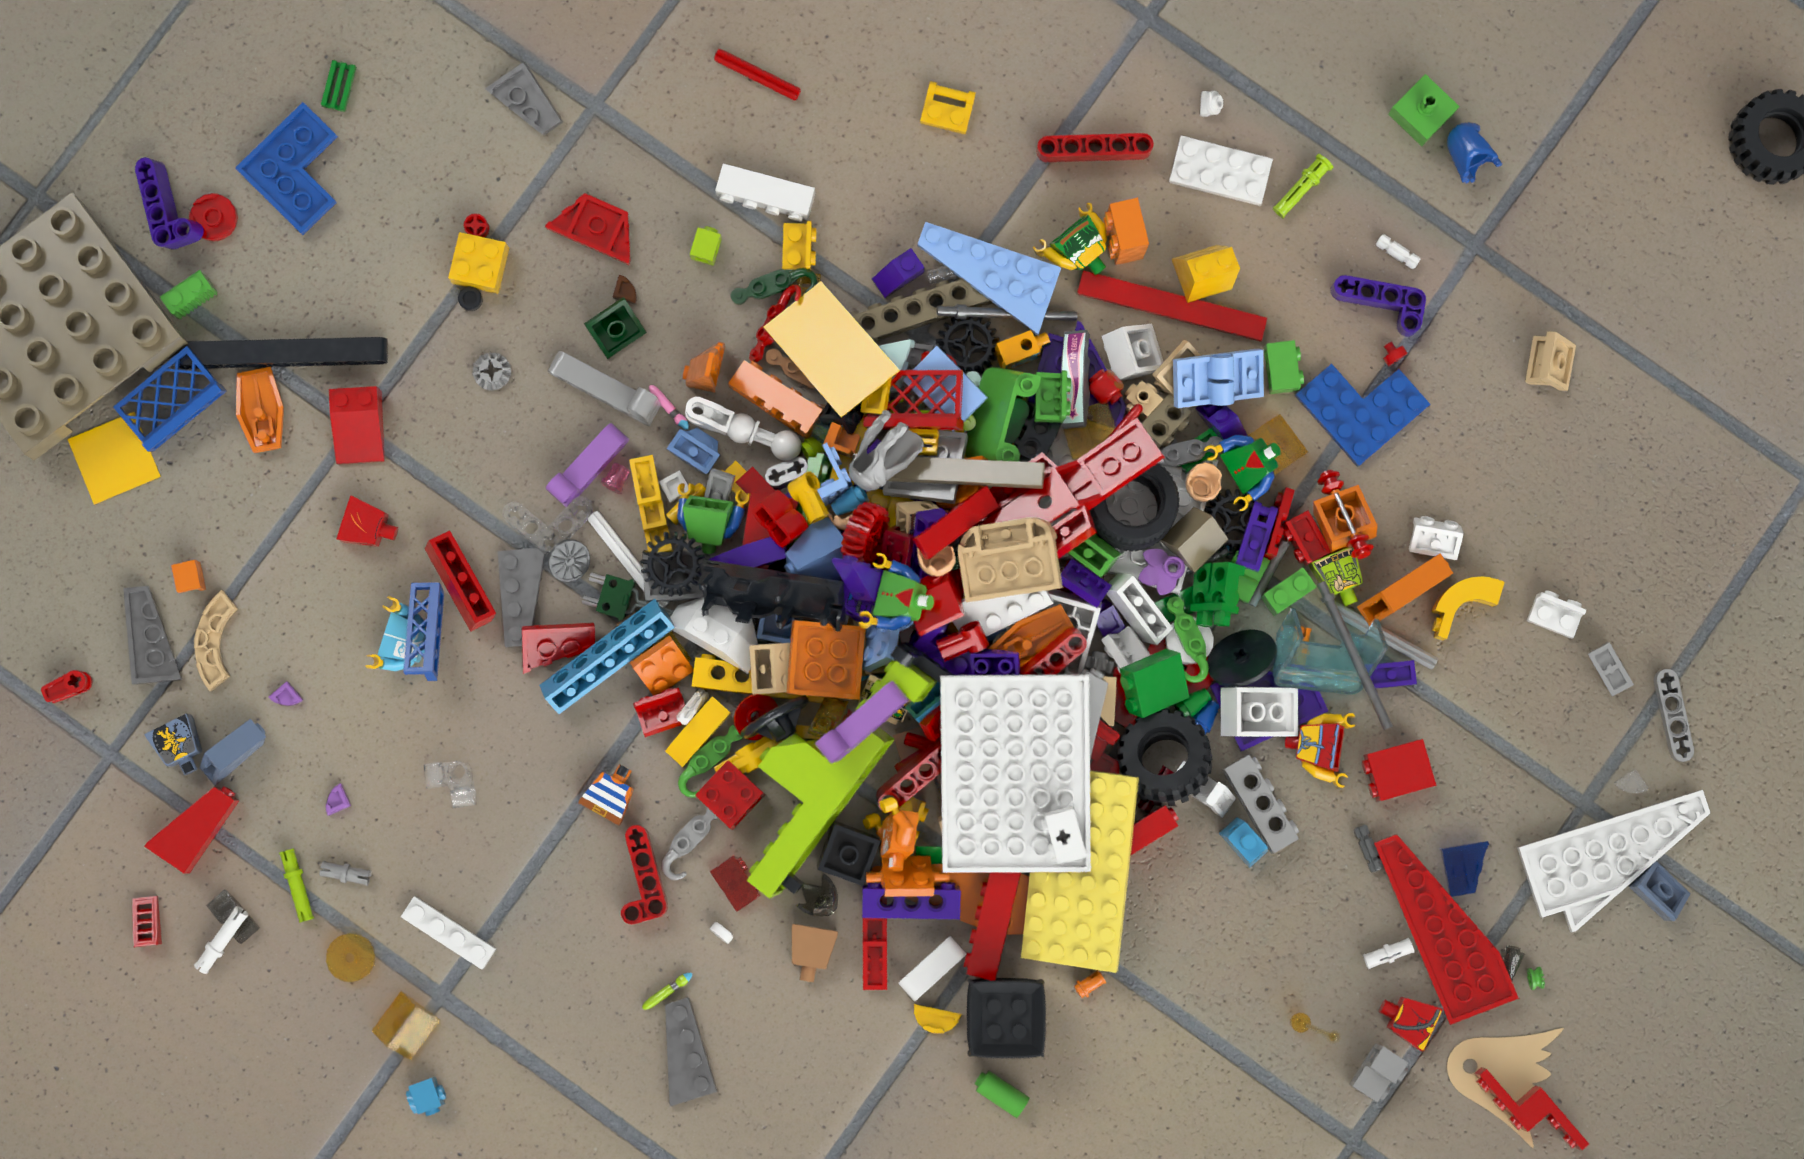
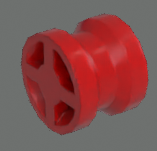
(474, 223)

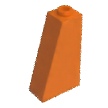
(1405, 589)

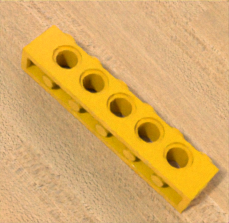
(703, 679)

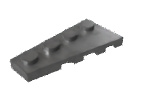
(519, 586)
(147, 643)
(687, 1061)

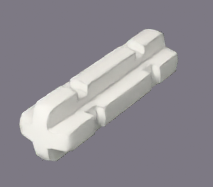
(1398, 251)
(692, 706)

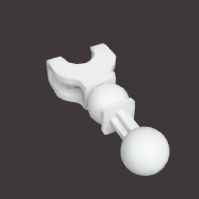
(742, 428)

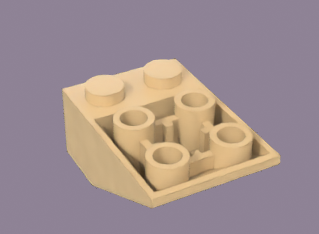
(769, 667)

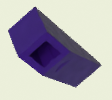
(859, 578)

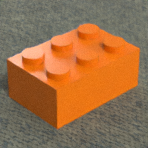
(1125, 231)

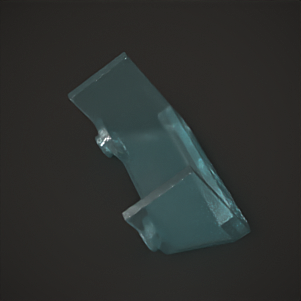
(1324, 665)

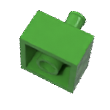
(1423, 110)

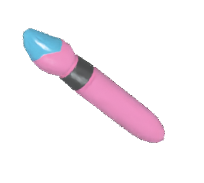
(679, 419)

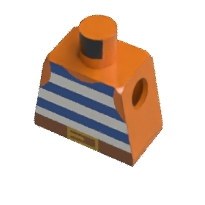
(609, 795)

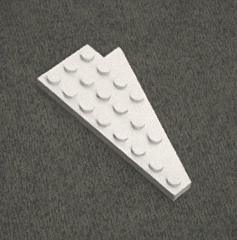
(1595, 862)

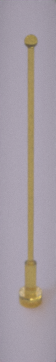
(1301, 1023)

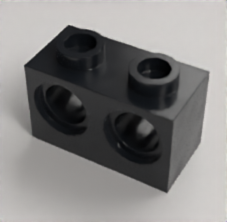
(1040, 442)

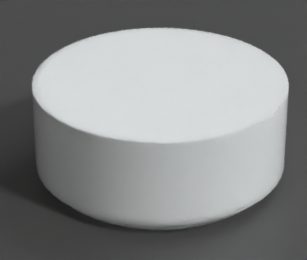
(721, 932)

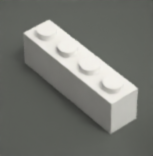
(765, 192)

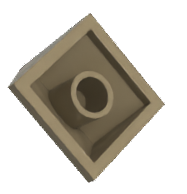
(1195, 538)

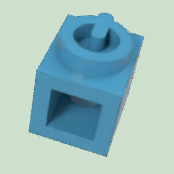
(426, 1097)

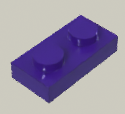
(1394, 674)

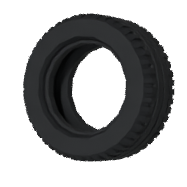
(1145, 535)

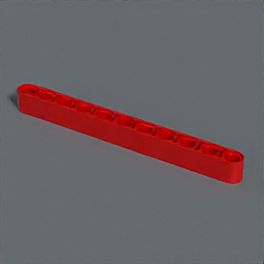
(930, 754)

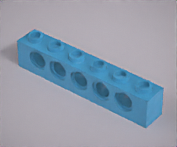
(606, 656)

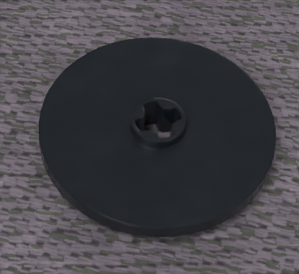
(1242, 658)

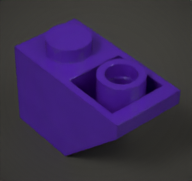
(1221, 420)

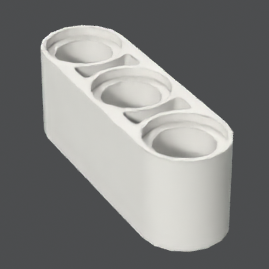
(932, 968)

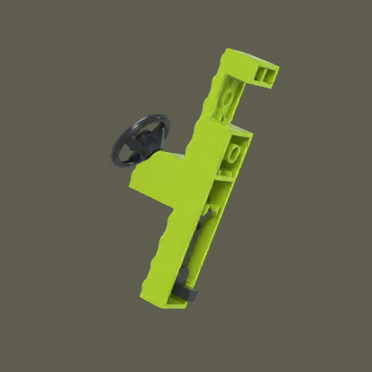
(815, 781)

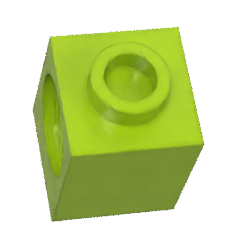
(706, 245)

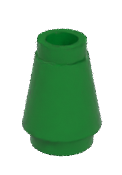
(1195, 703)

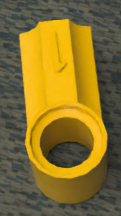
(805, 491)

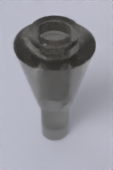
(1512, 959)

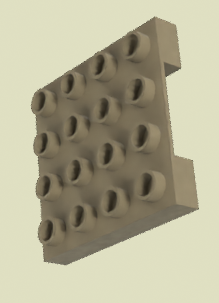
(70, 324)

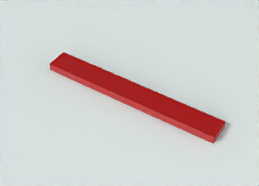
(1172, 306)

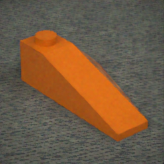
(705, 368)

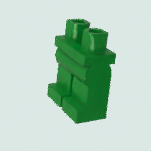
(1216, 593)

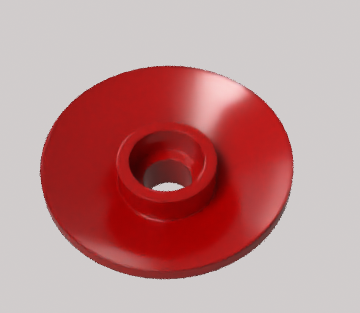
(752, 703)

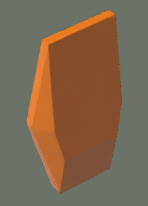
(260, 409)
(1034, 633)

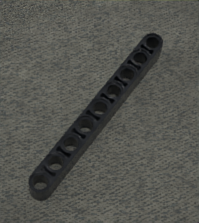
(288, 352)

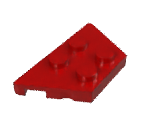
(595, 226)

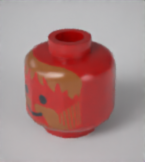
(1106, 386)

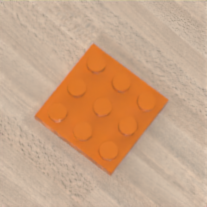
(825, 660)

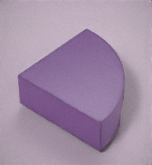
(286, 695)
(337, 800)

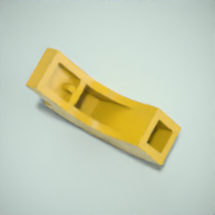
(1477, 589)

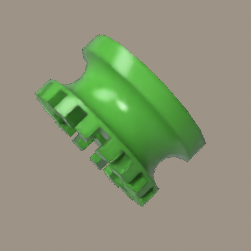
(1535, 978)

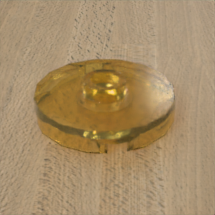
(363, 957)

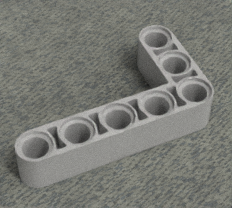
(637, 404)

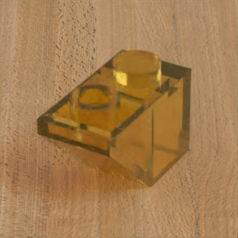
(829, 716)

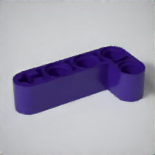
(153, 176)
(1378, 300)

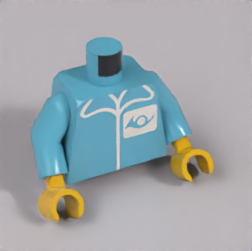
(394, 639)

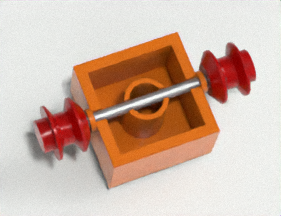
(1344, 516)

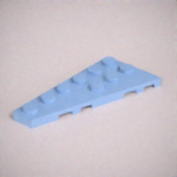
(1003, 276)

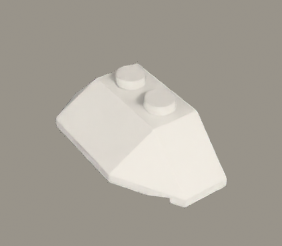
(716, 632)

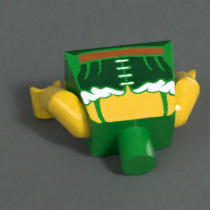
(1078, 244)

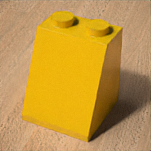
(1206, 271)

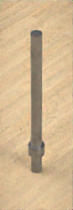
(962, 311)

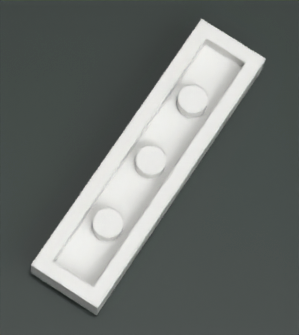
(448, 932)

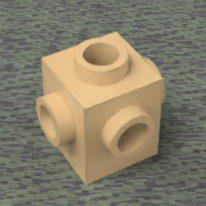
(1149, 397)

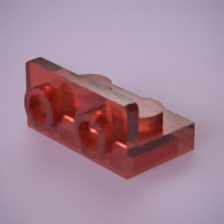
(734, 883)

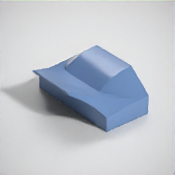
(695, 449)

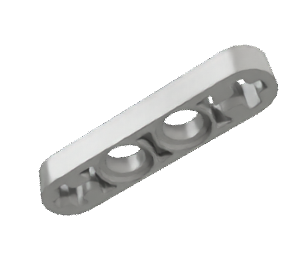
(1669, 716)

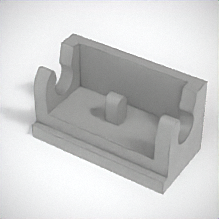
(1610, 669)

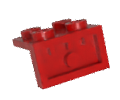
(730, 795)

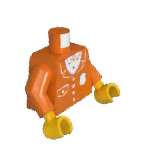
(896, 832)

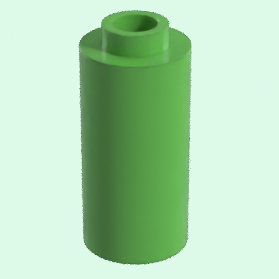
(1001, 1093)

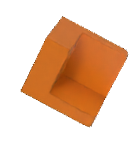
(842, 441)
(188, 576)

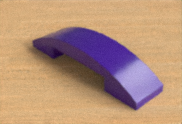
(754, 554)

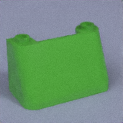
(995, 413)

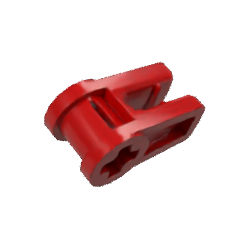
(65, 687)

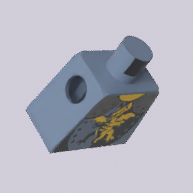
(177, 743)

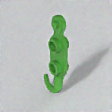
(1189, 637)
(707, 758)

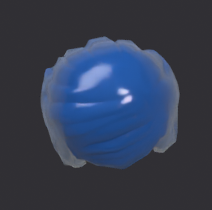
(1469, 150)

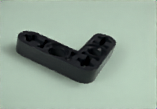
(911, 656)

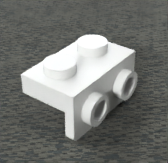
(1125, 647)

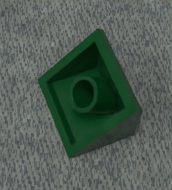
(615, 328)

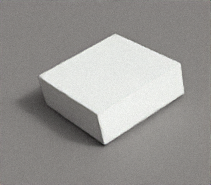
(670, 486)

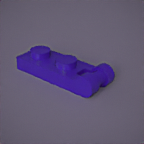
(1256, 537)

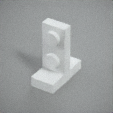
(1214, 796)

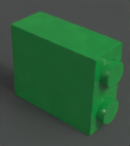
(1154, 683)

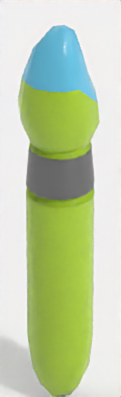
(681, 981)

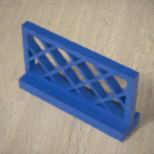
(183, 415)

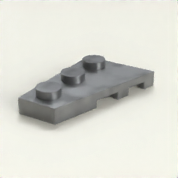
(526, 98)

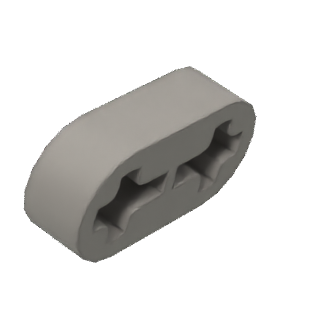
(787, 472)

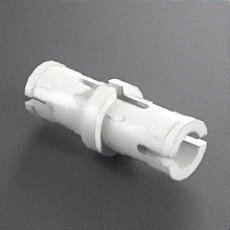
(1388, 953)

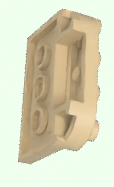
(1009, 559)

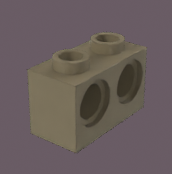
(1160, 421)

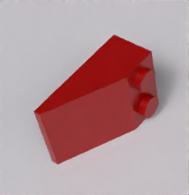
(357, 424)

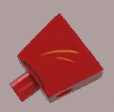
(365, 524)

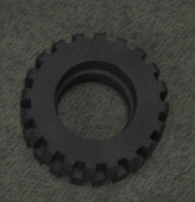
(1747, 143)
(1166, 727)

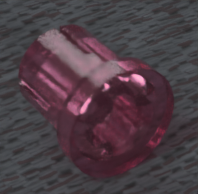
(616, 478)

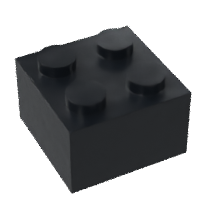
(848, 853)

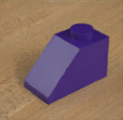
(898, 273)

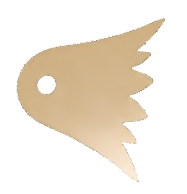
(1509, 1061)

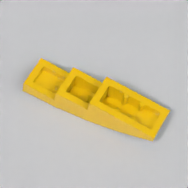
(649, 500)

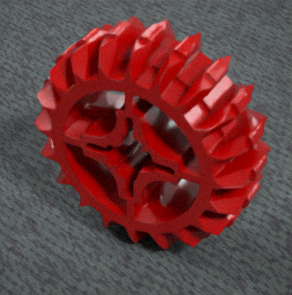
(864, 532)

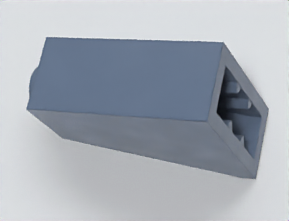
(232, 751)

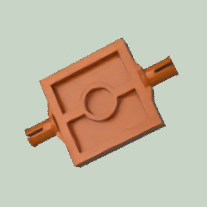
(914, 880)

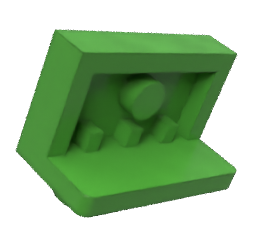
(1051, 397)

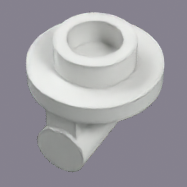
(1210, 103)

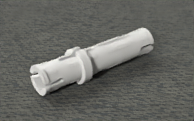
(216, 947)

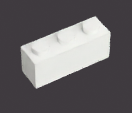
(1138, 609)

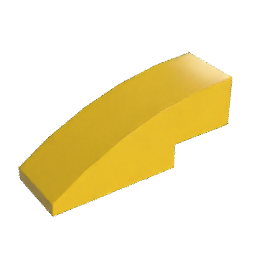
(698, 731)

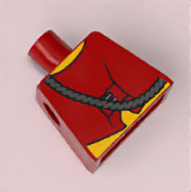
(1411, 1020)

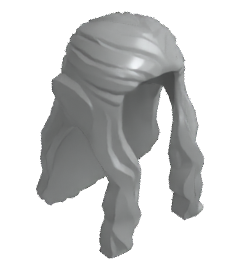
(888, 458)

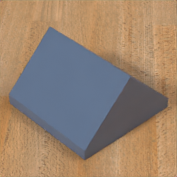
(1661, 892)

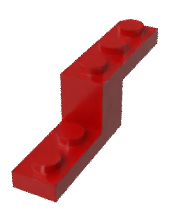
(1531, 1109)

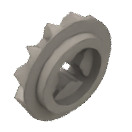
(500, 378)

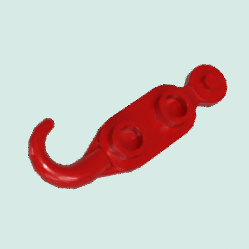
(762, 335)

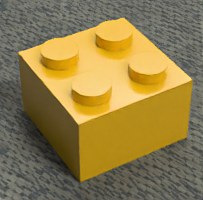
(478, 262)

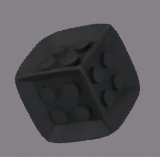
(1006, 1018)

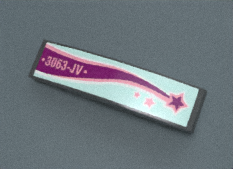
(1077, 364)

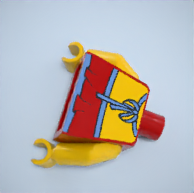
(1321, 746)

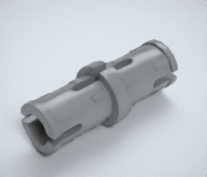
(345, 873)

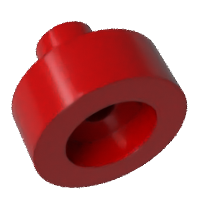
(1393, 353)

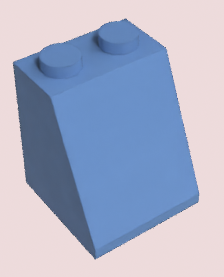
(814, 551)

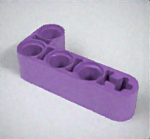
(587, 465)
(862, 723)

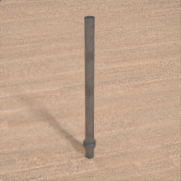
(1328, 599)

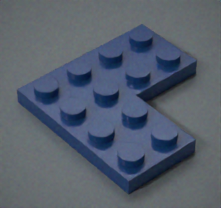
(279, 164)
(1359, 423)

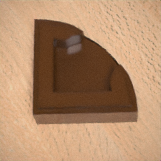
(625, 289)

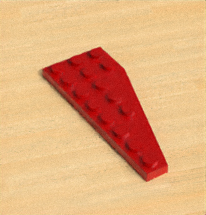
(1455, 951)

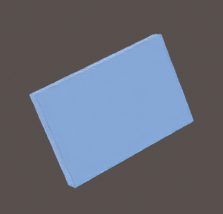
(971, 395)

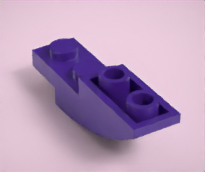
(981, 663)

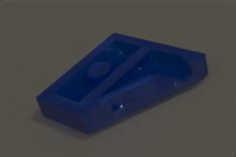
(1463, 867)

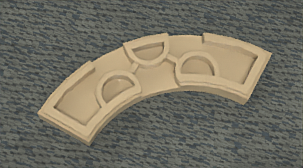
(208, 640)

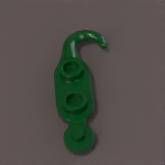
(772, 284)

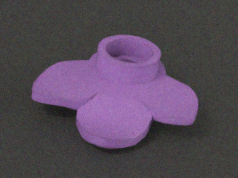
(1157, 570)

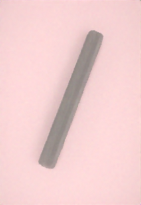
(1392, 639)

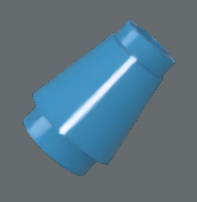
(849, 500)

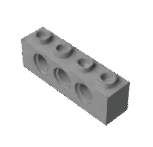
(1260, 818)

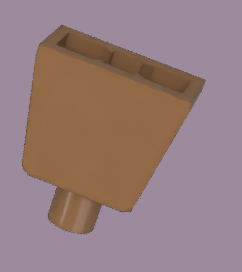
(811, 949)

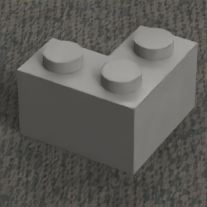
(1377, 1072)

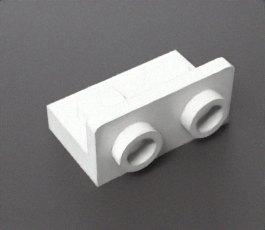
(1436, 537)
(1556, 614)

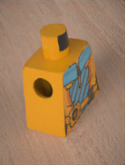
(1011, 353)

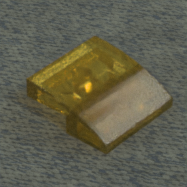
(1098, 428)

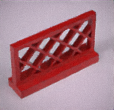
(928, 420)

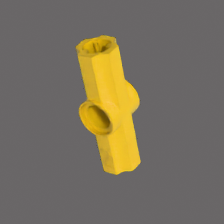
(748, 757)

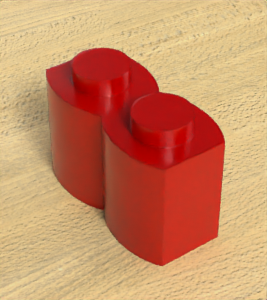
(780, 518)

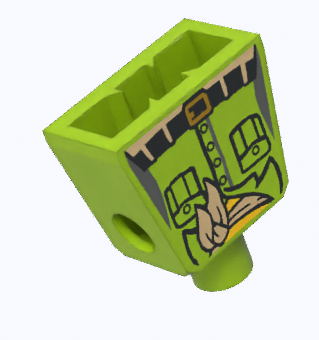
(1340, 573)

